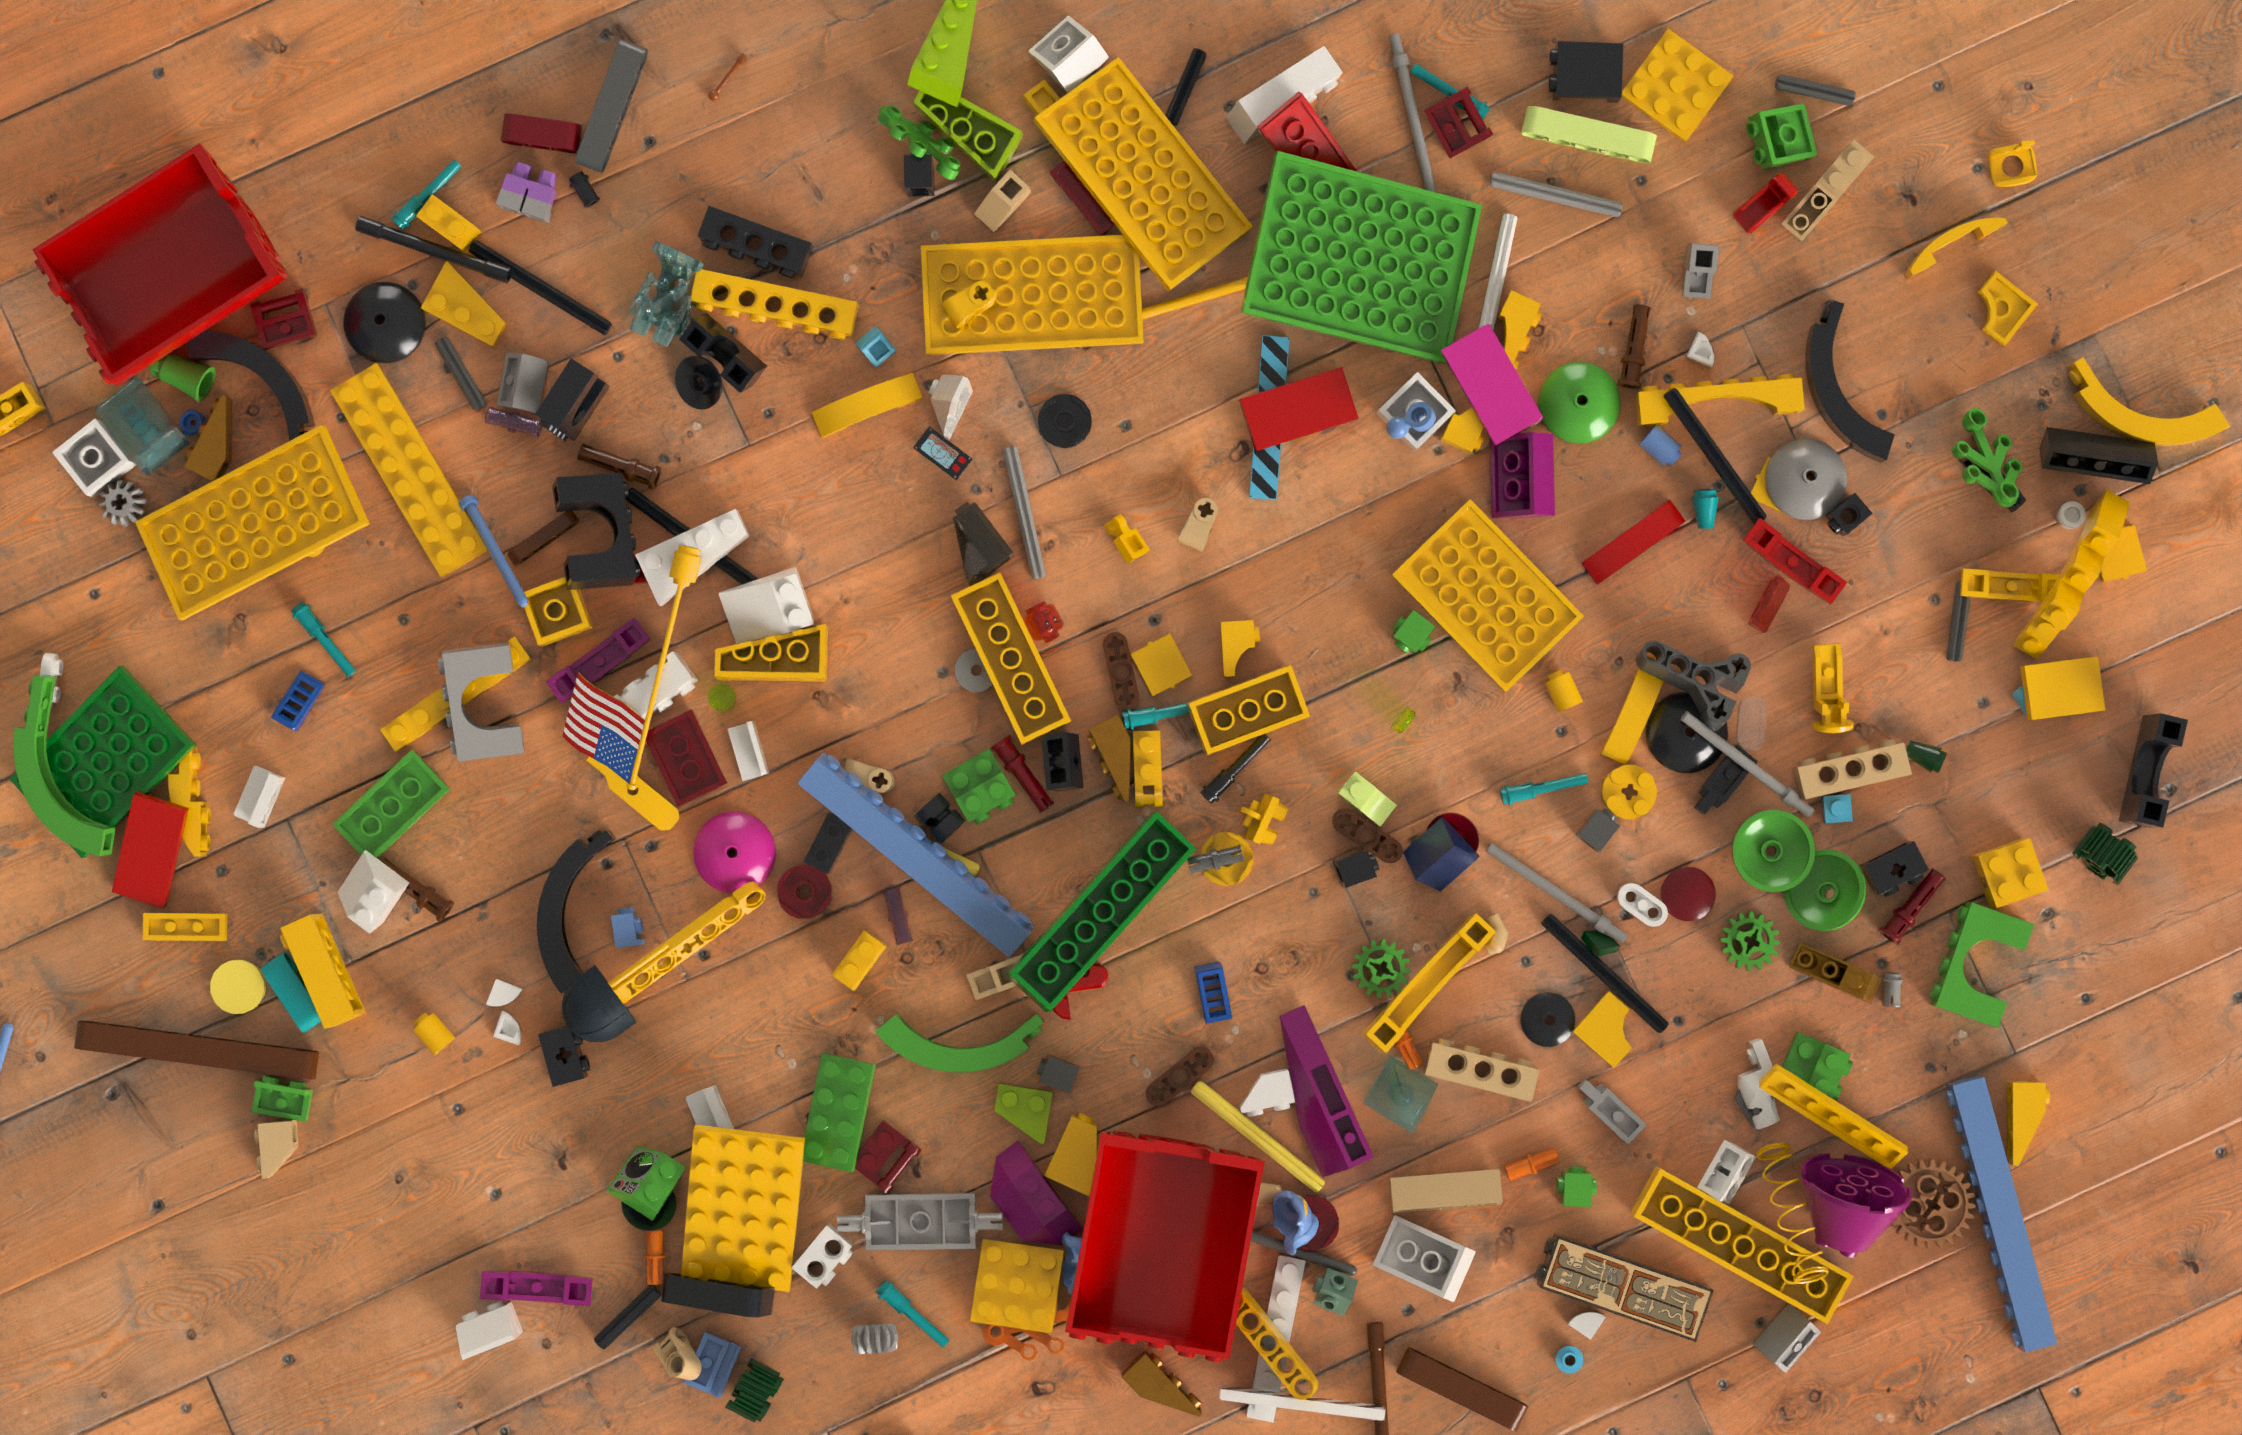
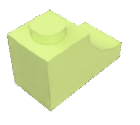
(1366, 798)

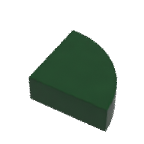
(1599, 943)

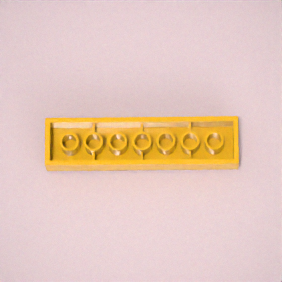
(1738, 1243)

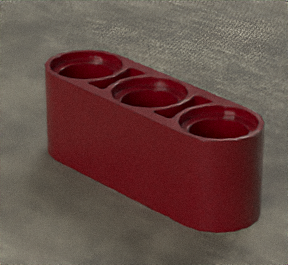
(541, 133)

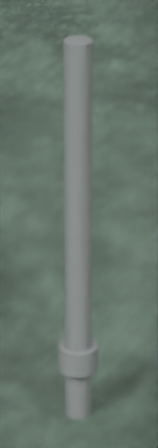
(1400, 62)
(1787, 795)
(1601, 923)

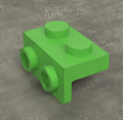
(282, 1099)

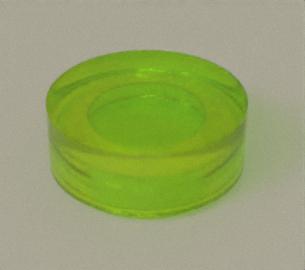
(722, 697)
(1403, 720)

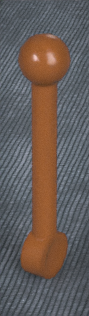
(714, 94)

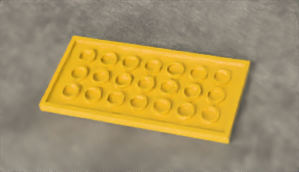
(1143, 173)
(1044, 291)
(252, 522)

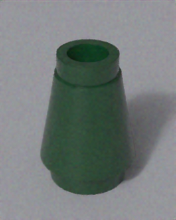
(1926, 755)

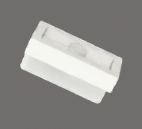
(748, 751)
(259, 796)
(709, 1108)

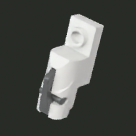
(1754, 1102)

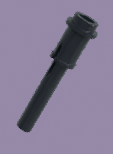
(1225, 778)

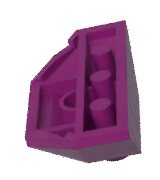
(1029, 1199)

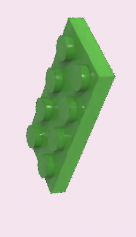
(392, 805)
(838, 1112)

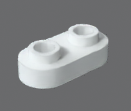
(53, 666)
(1641, 904)

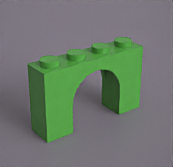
(1952, 989)

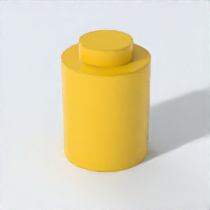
(1563, 690)
(432, 1032)

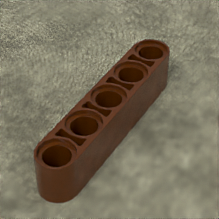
(1462, 1389)

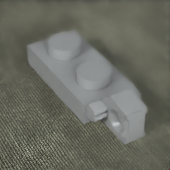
(1612, 1111)

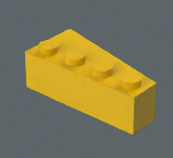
(777, 658)

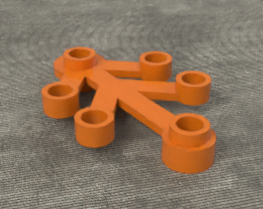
(1006, 1337)

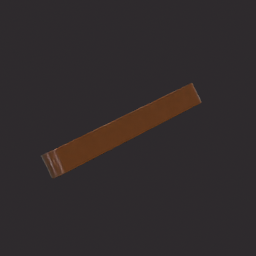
(196, 1050)

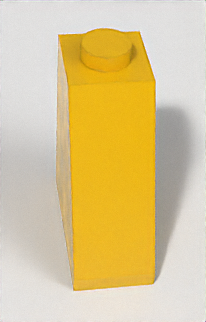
(1075, 1155)

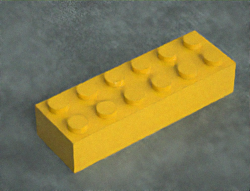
(1010, 658)

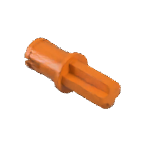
(1408, 1051)
(1532, 1164)
(654, 1257)

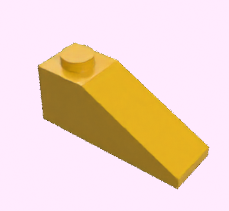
(2025, 1110)

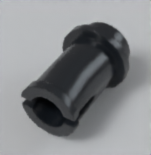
(584, 189)

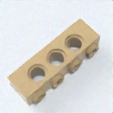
(1895, 766)
(1521, 1087)

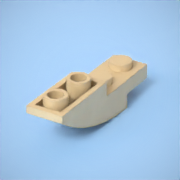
(1827, 190)
(992, 978)

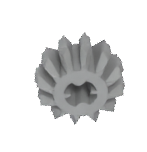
(128, 510)
(874, 1338)

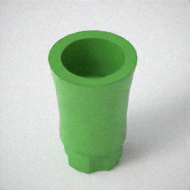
(185, 375)

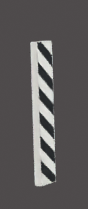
(1312, 1404)

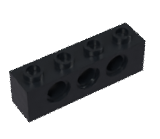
(718, 221)

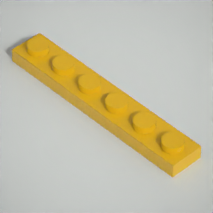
(433, 708)
(1833, 1116)

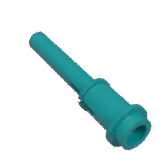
(1446, 89)
(414, 205)
(315, 628)
(1151, 715)
(1529, 790)
(902, 1305)

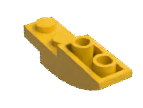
(183, 792)

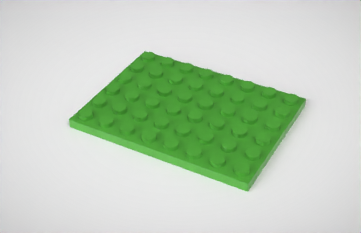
(1360, 257)

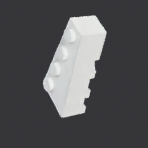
(1309, 76)
(714, 540)
(675, 680)

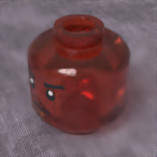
(1043, 622)

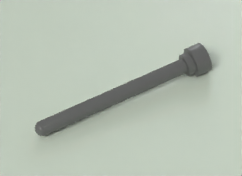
(1307, 1255)

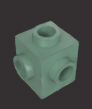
(1334, 1291)

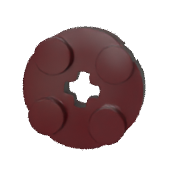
(789, 893)
(1327, 1219)

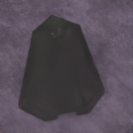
(979, 543)

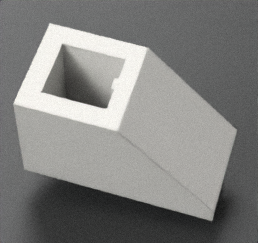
(1268, 1091)

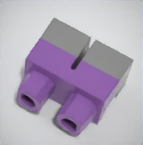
(528, 197)

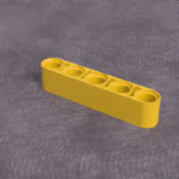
(1282, 1348)

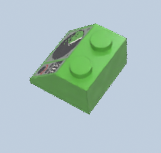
(646, 1180)

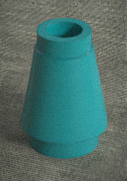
(1705, 507)

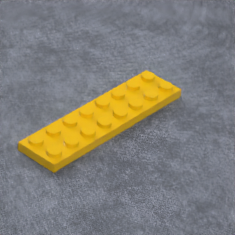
(409, 470)

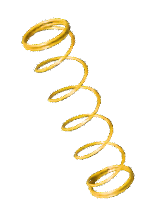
(1778, 1157)

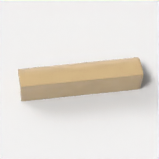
(1445, 1191)

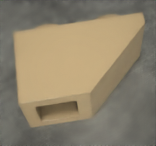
(1002, 201)
(276, 1144)

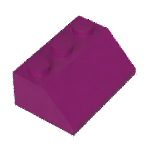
(1523, 476)

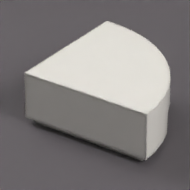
(1701, 351)
(503, 993)
(508, 1029)
(1587, 1323)

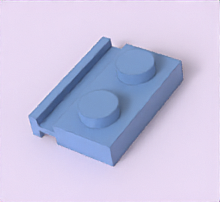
(717, 1361)

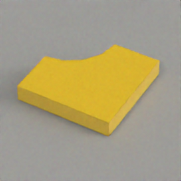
(2005, 307)
(1604, 1029)

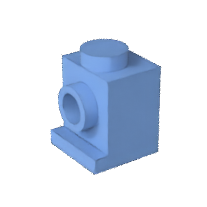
(627, 928)

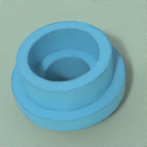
(1563, 1353)

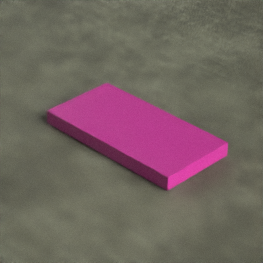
(1491, 384)

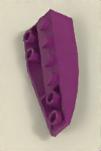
(1320, 1100)

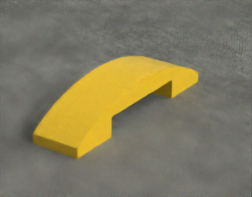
(1980, 228)
(866, 404)
(2005, 585)
(1632, 717)

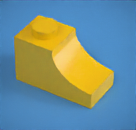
(1235, 640)

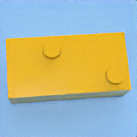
(1248, 709)
(322, 970)

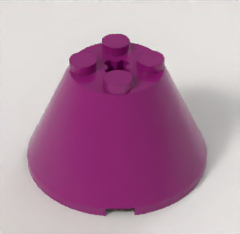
(1852, 1200)

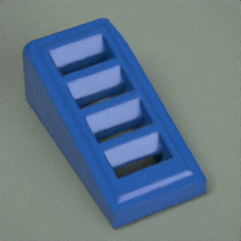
(306, 705)
(1206, 970)

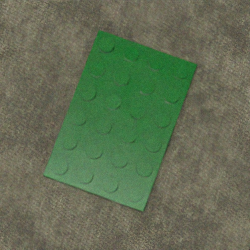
(114, 748)

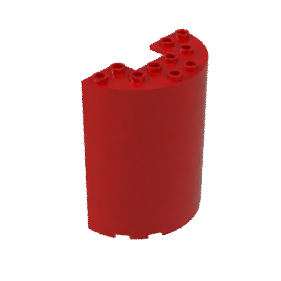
(160, 264)
(1165, 1244)

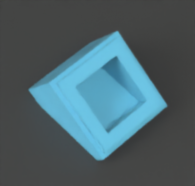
(875, 346)

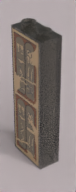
(1623, 1286)

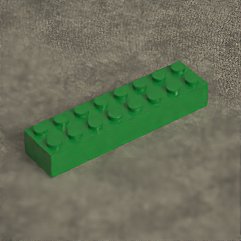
(1100, 911)

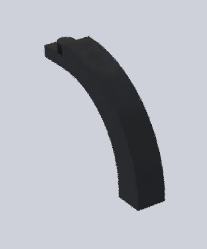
(230, 348)
(1828, 396)
(552, 906)

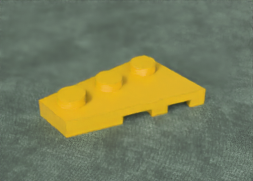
(462, 307)

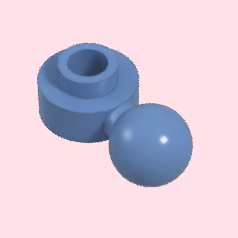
(1398, 427)

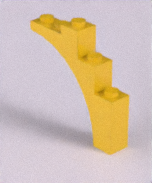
(2079, 573)

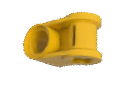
(965, 306)

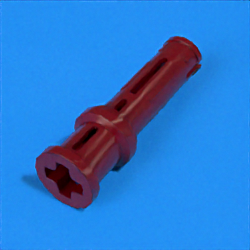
(1015, 763)
(1904, 916)

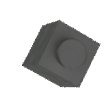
(1598, 829)
(1058, 1073)

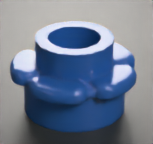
(188, 417)

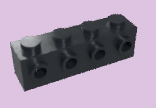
(2098, 455)

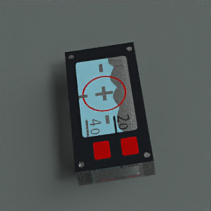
(942, 453)

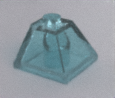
(1401, 1094)

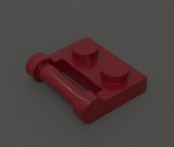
(1451, 128)
(287, 327)
(879, 1149)

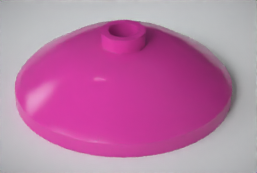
(753, 845)

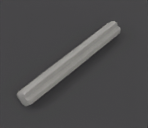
(1556, 194)
(1024, 512)

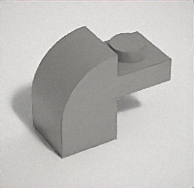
(1699, 267)

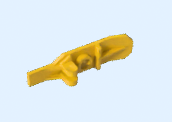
(645, 801)

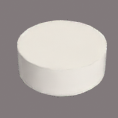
(2071, 515)

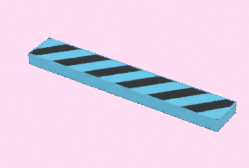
(1271, 375)

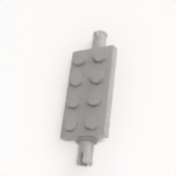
(920, 1221)

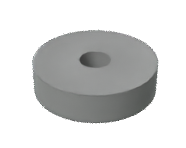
(966, 678)

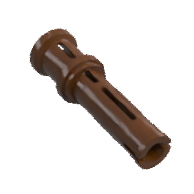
(1633, 358)
(631, 469)
(424, 896)

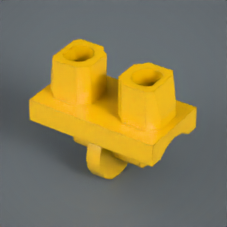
(1259, 817)

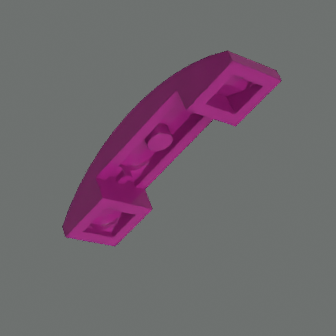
(600, 659)
(536, 1287)

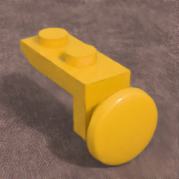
(1829, 689)

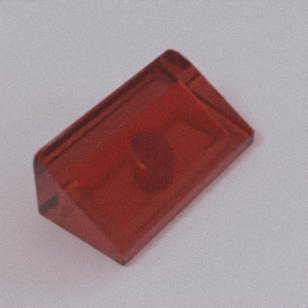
(1769, 604)

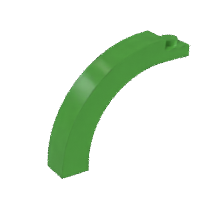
(927, 1053)

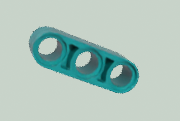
(290, 988)

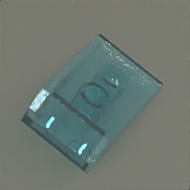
(142, 426)

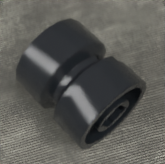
(939, 818)

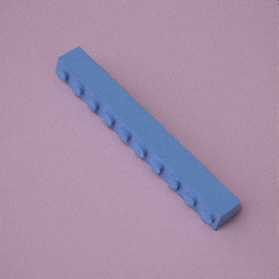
(916, 854)
(2001, 1214)

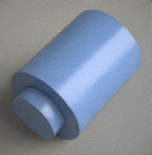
(1661, 446)

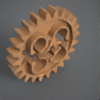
(1951, 1216)

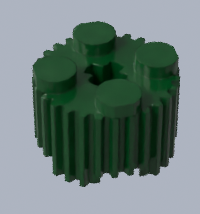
(2106, 853)
(753, 1391)

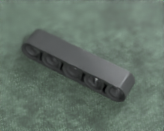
(611, 106)

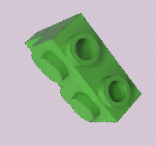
(1781, 136)
(979, 787)
(1817, 1064)

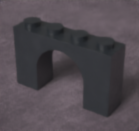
(571, 401)
(605, 496)
(2155, 739)

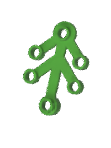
(920, 140)
(2002, 489)

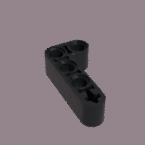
(718, 1295)

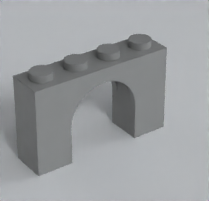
(472, 739)

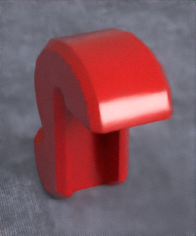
(1765, 203)
(1094, 978)

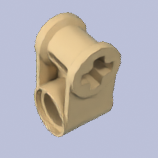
(1196, 528)
(868, 775)
(678, 1355)

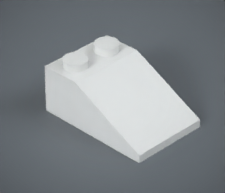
(767, 606)
(1424, 1258)

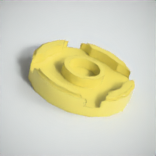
(238, 986)

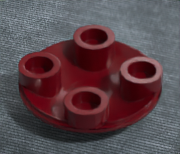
(1688, 893)

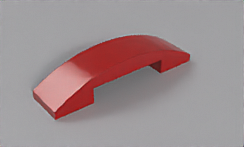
(1633, 542)
(1794, 562)

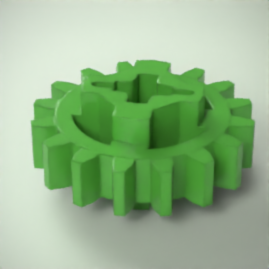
(1755, 929)
(1374, 980)

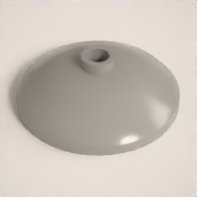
(1791, 489)

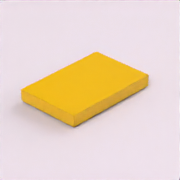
(2062, 688)

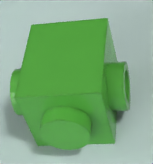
(1412, 633)
(1576, 1187)

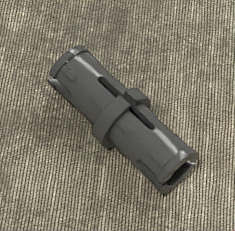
(1215, 859)

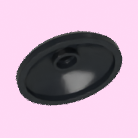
(397, 335)
(1668, 739)

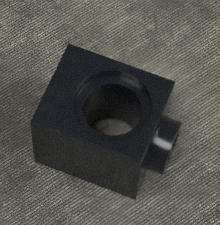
(1856, 507)

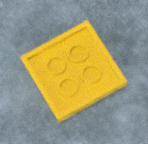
(1676, 85)
(1017, 1286)

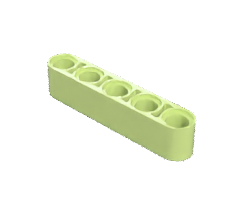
(1588, 134)

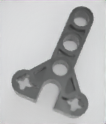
(1714, 674)

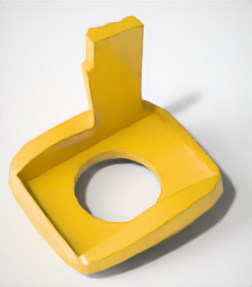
(2024, 153)

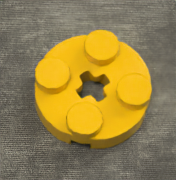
(1616, 801)

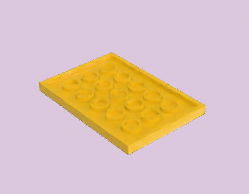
(1487, 595)
(742, 1207)

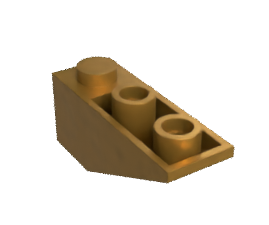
(214, 447)
(1114, 747)
(1835, 973)
(1153, 1383)

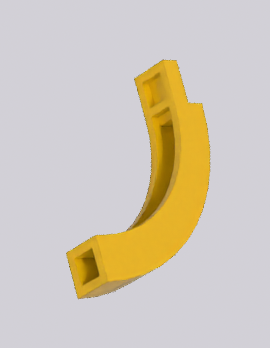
(2135, 426)

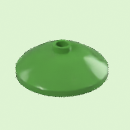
(1563, 413)
(1792, 846)
(1809, 901)

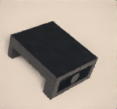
(1587, 70)

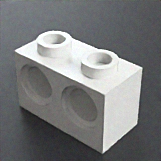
(1726, 1172)
(818, 1252)

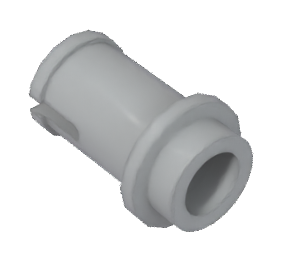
(1892, 987)

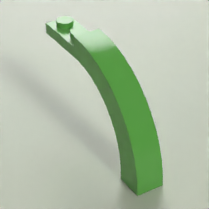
(39, 784)

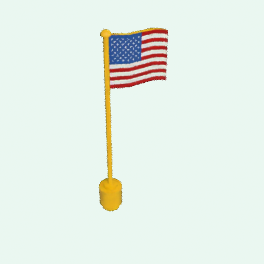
(609, 727)

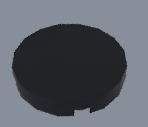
(1064, 421)

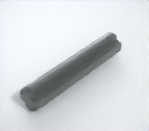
(1815, 89)
(460, 373)
(1958, 626)

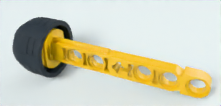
(597, 1008)

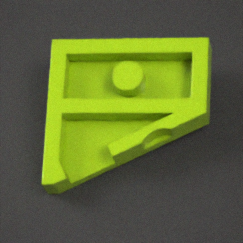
(1025, 1109)

